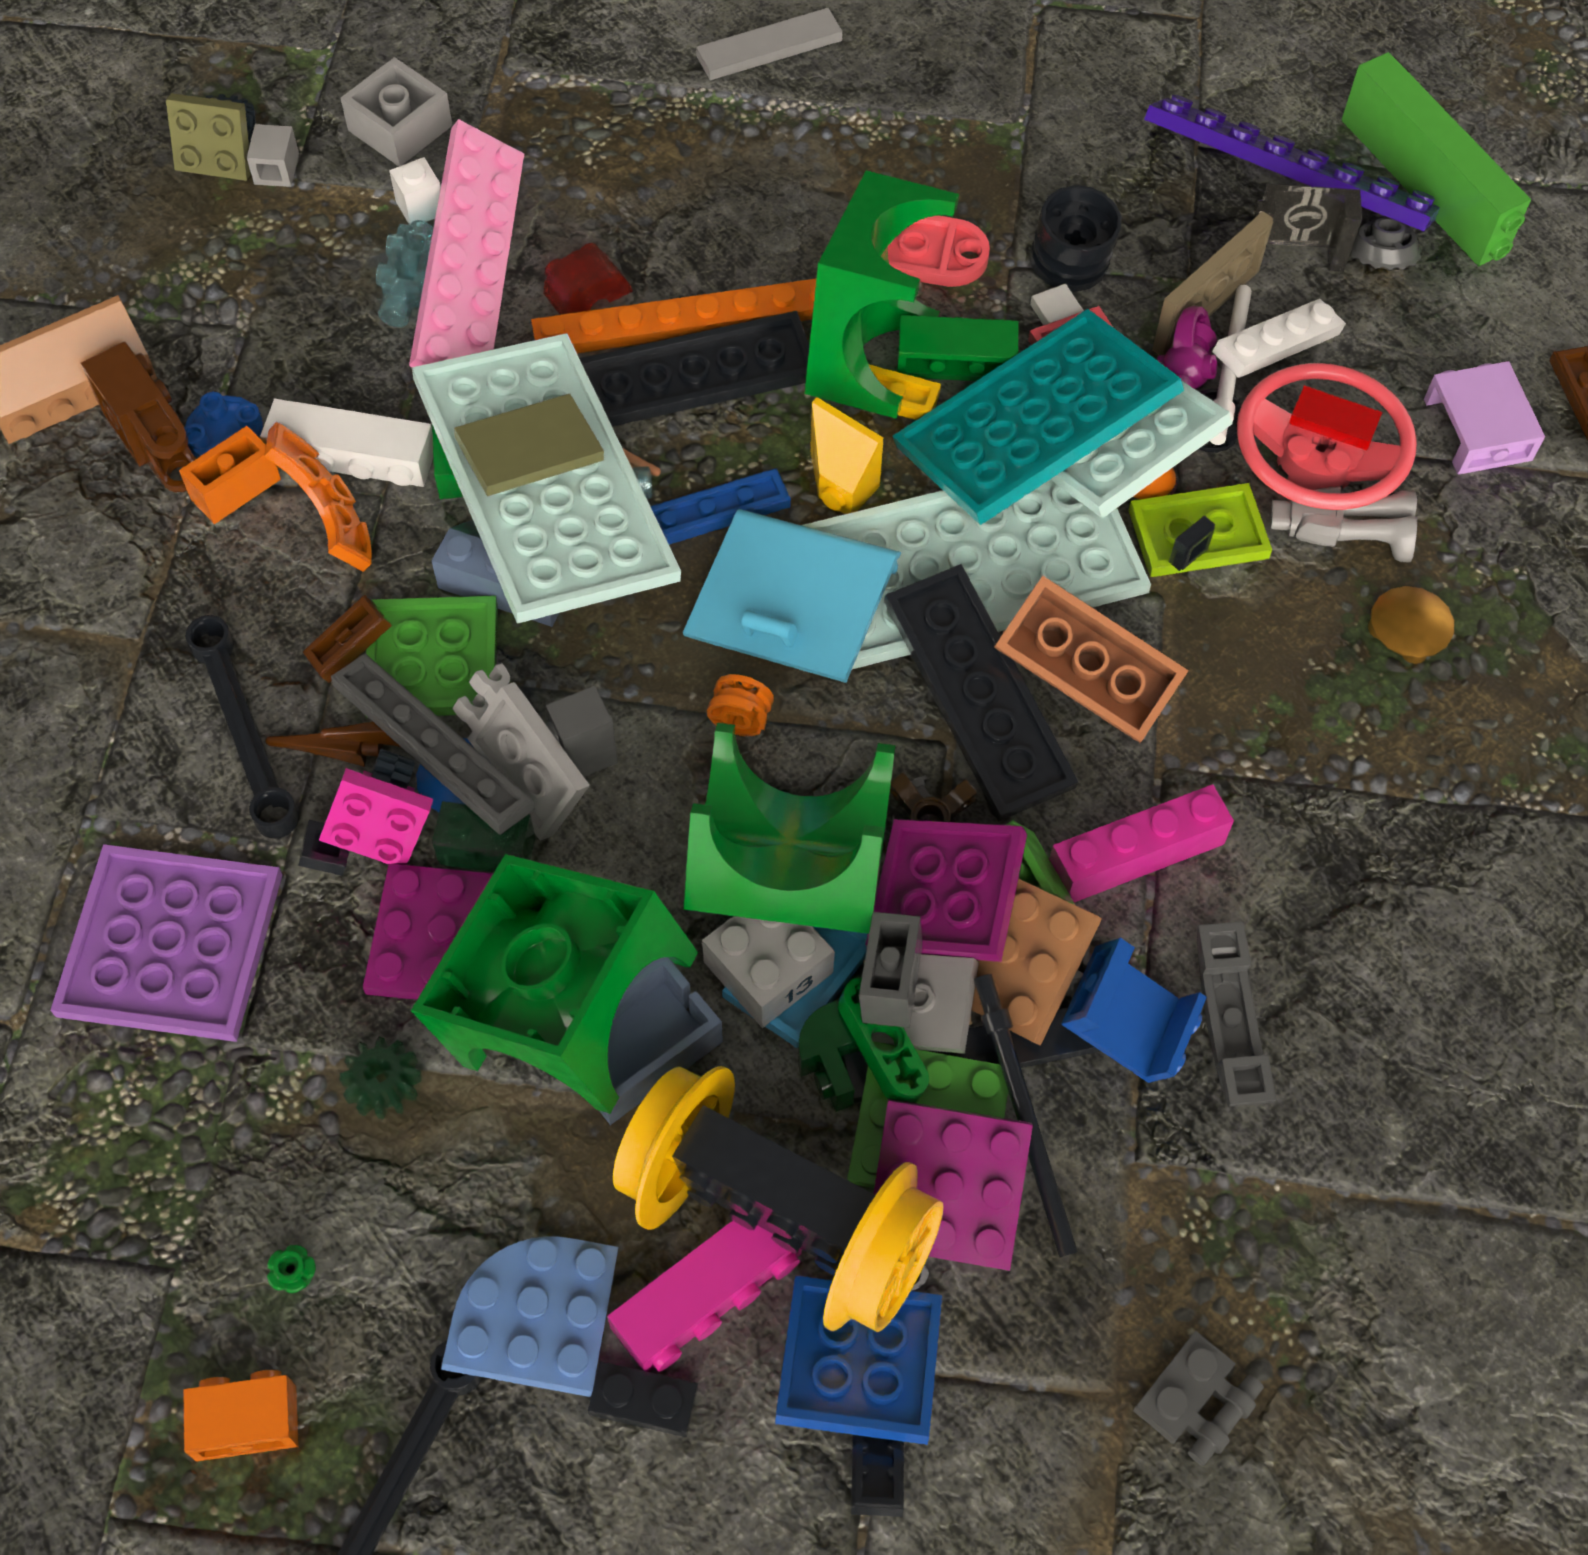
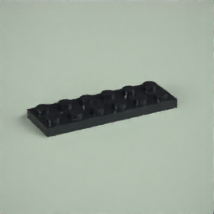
(700, 368)
(980, 693)

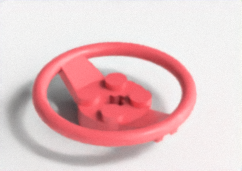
(1315, 459)

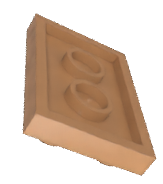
(1038, 959)

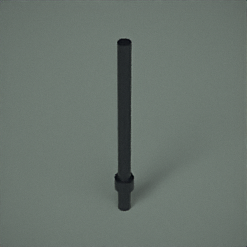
(997, 1024)

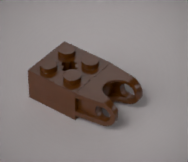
(139, 411)

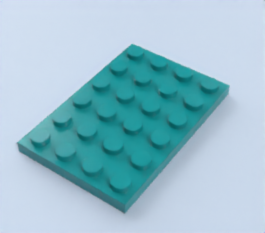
(1037, 415)

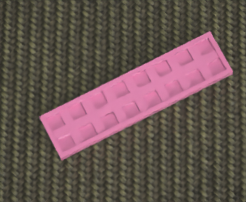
(468, 248)

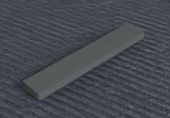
(433, 744)

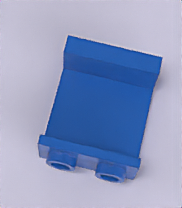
(1132, 1014)

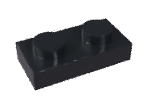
(643, 1399)

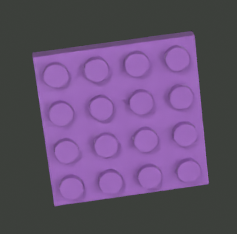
(168, 943)

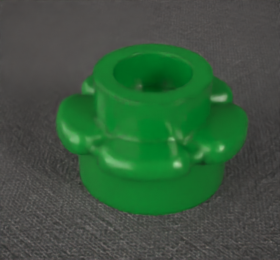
(299, 1278)

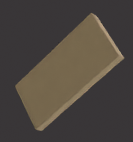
(1215, 279)

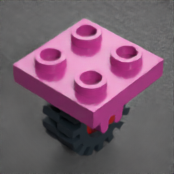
(378, 811)

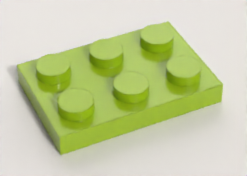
(1237, 533)

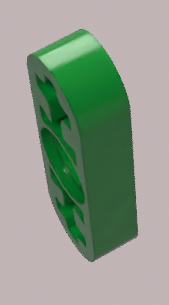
(883, 1062)

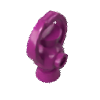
(1192, 347)

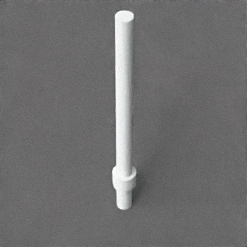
(1227, 377)

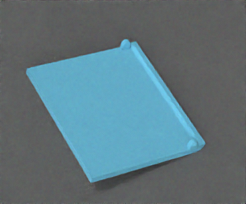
(791, 594)

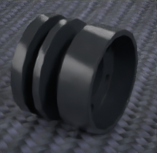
(1075, 237)

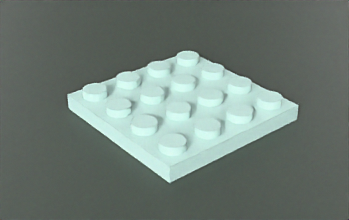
(1144, 451)

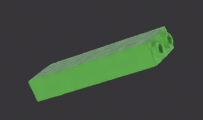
(1435, 156)

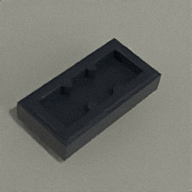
(877, 1477)

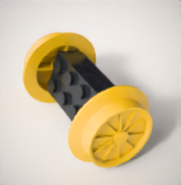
(690, 1147)

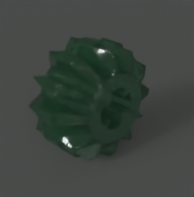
(366, 1089)

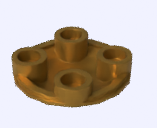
(1412, 623)

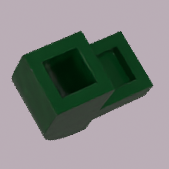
(822, 1049)

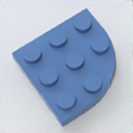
(534, 1315)

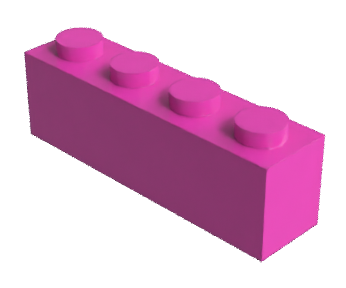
(1142, 843)
(697, 1292)

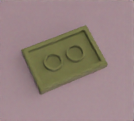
(528, 444)

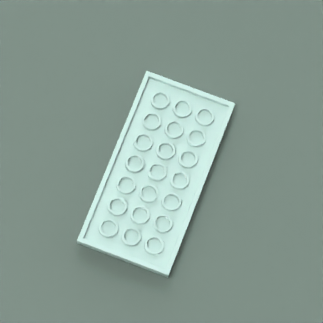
(564, 536)
(1004, 557)

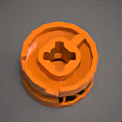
(740, 704)

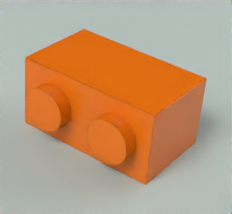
(229, 475)
(240, 1416)

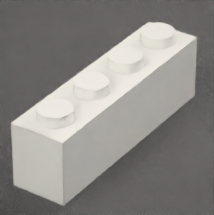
(359, 441)

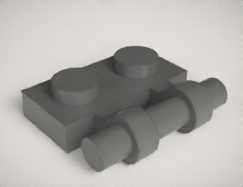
(1184, 1389)

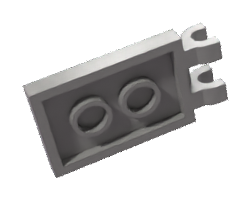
(522, 748)

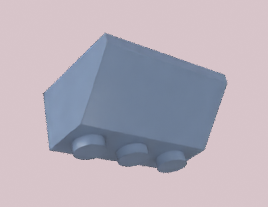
(466, 570)

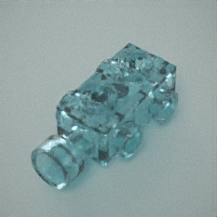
(402, 274)

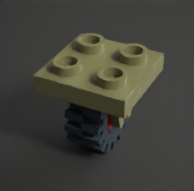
(211, 134)

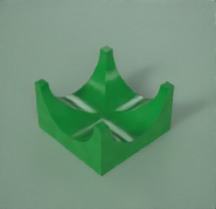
(862, 293)
(784, 852)
(546, 971)

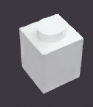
(416, 190)

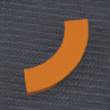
(345, 533)

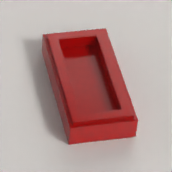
(1335, 417)

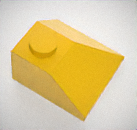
(843, 458)

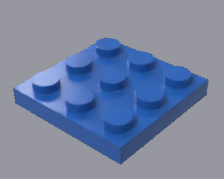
(858, 1376)

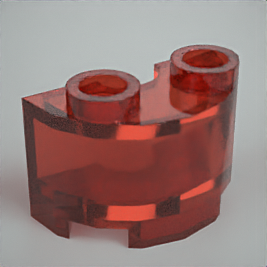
(582, 280)

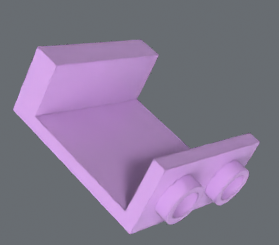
(1488, 416)

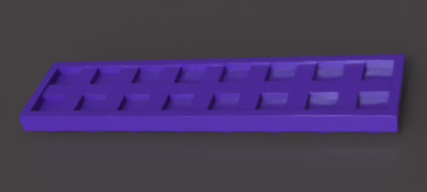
(1281, 157)

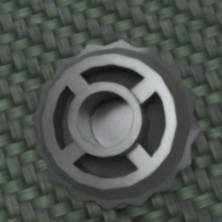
(1386, 245)

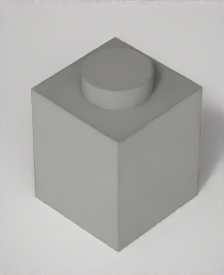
(273, 155)

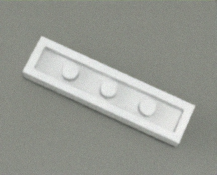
(1278, 337)

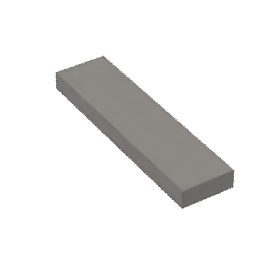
(769, 43)

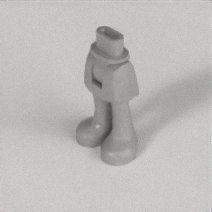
(1329, 526)

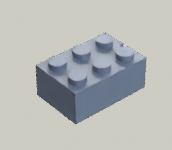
(656, 1033)

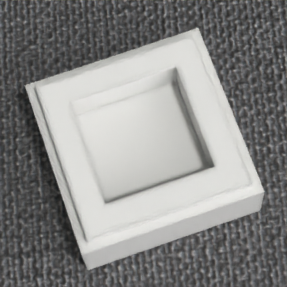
(1055, 304)

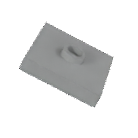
(940, 1004)

